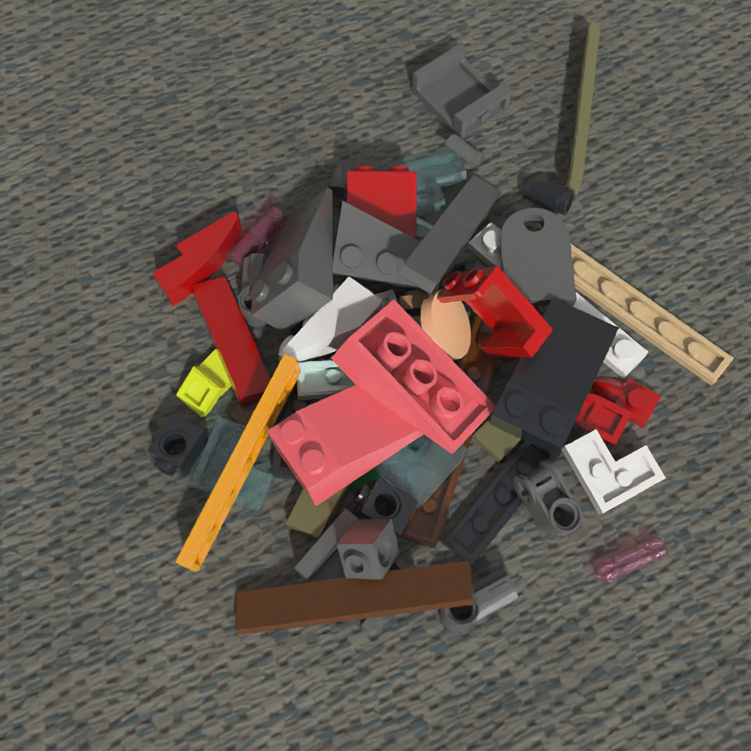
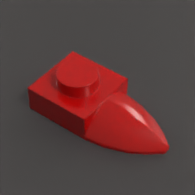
(629, 396)
(604, 416)

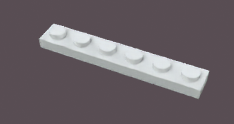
(624, 351)

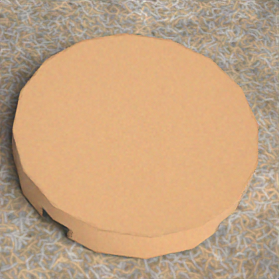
(446, 325)

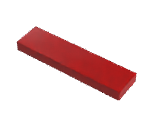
(232, 339)

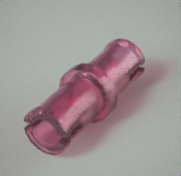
(256, 236)

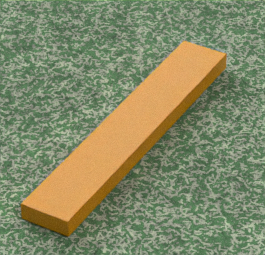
(239, 465)

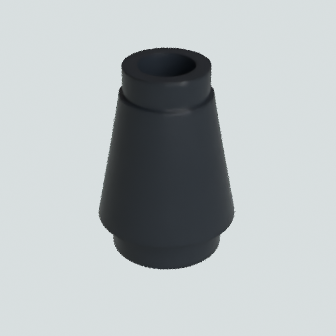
(549, 195)

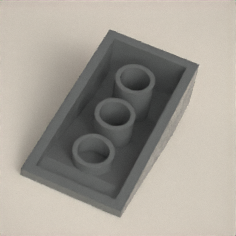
(298, 267)

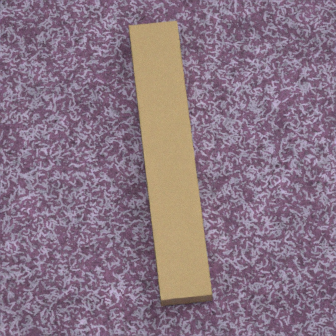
(648, 318)

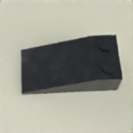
(554, 383)

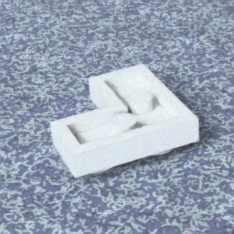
(609, 481)

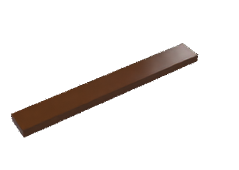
(427, 521)

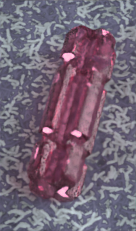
(630, 560)

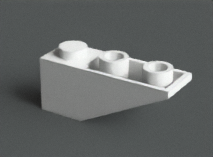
(333, 323)

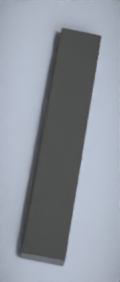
(449, 234)

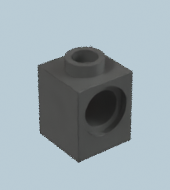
(368, 548)

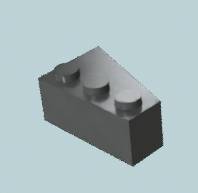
(371, 249)

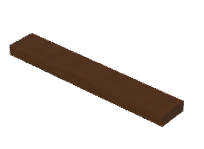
(354, 599)

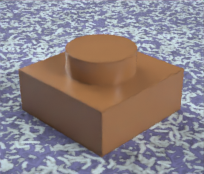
(412, 301)

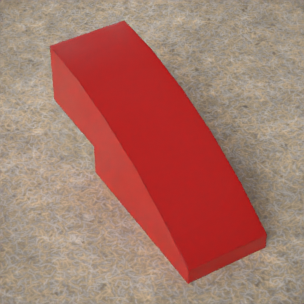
(199, 258)

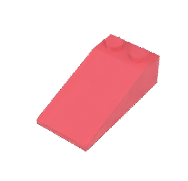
(413, 377)
(339, 440)

